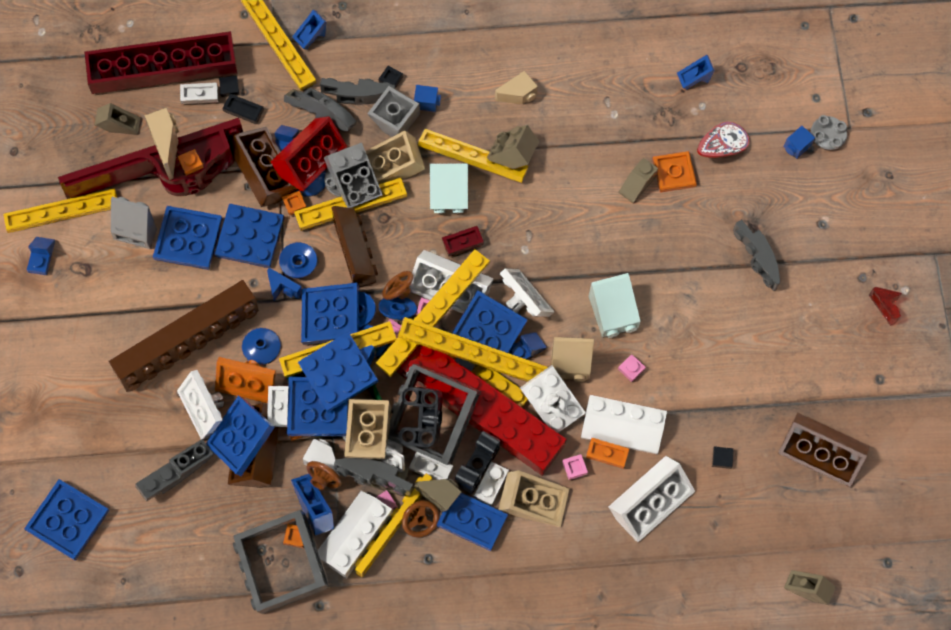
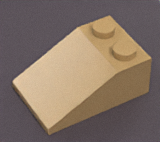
(164, 131)
(395, 158)
(572, 358)
(367, 428)
(533, 498)

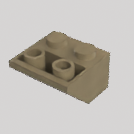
(514, 147)

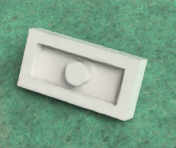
(198, 93)
(278, 405)
(423, 464)
(491, 484)

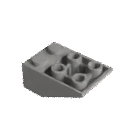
(353, 175)
(132, 222)

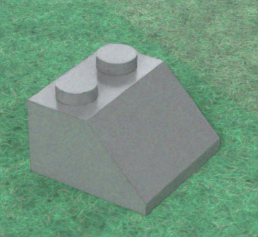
(394, 112)

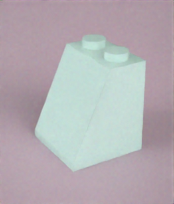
(448, 187)
(614, 305)

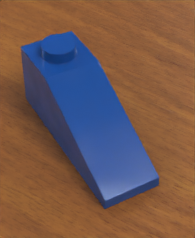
(313, 505)

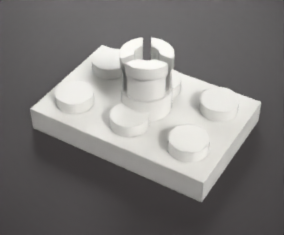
(525, 294)
(552, 399)
(201, 404)

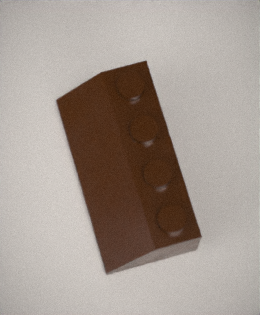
(254, 154)
(353, 245)
(824, 449)
(260, 470)

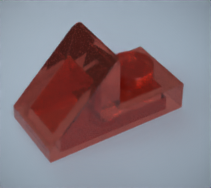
(883, 300)

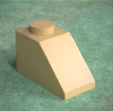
(517, 90)

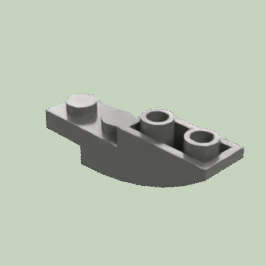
(348, 93)
(322, 105)
(763, 256)
(367, 470)
(175, 471)

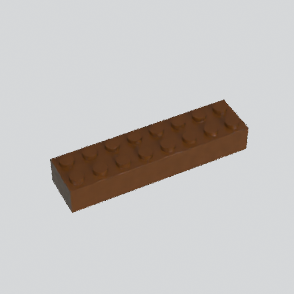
(184, 336)

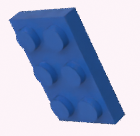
(473, 521)

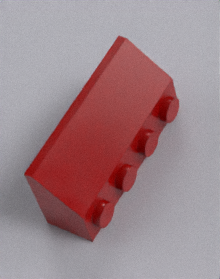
(304, 156)

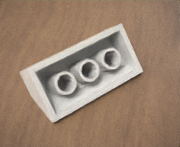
(433, 272)
(624, 424)
(652, 498)
(354, 533)

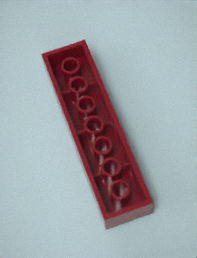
(160, 62)

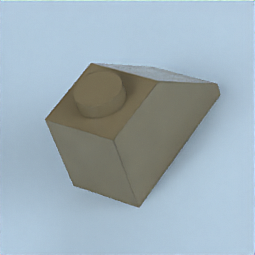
(117, 120)
(638, 180)
(439, 492)
(810, 586)

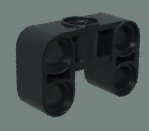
(429, 417)
(485, 452)

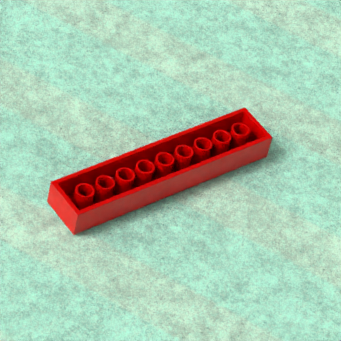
(494, 412)

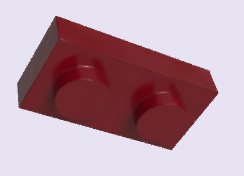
(462, 241)

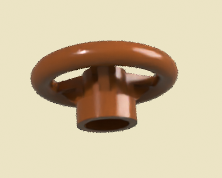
(400, 288)
(323, 475)
(417, 514)

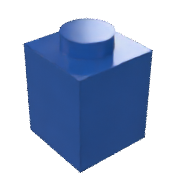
(427, 97)
(799, 142)

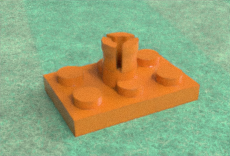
(244, 379)

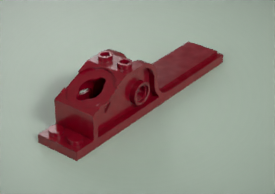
(210, 144)

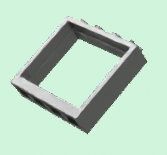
(462, 422)
(312, 553)

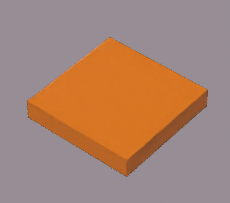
(674, 171)

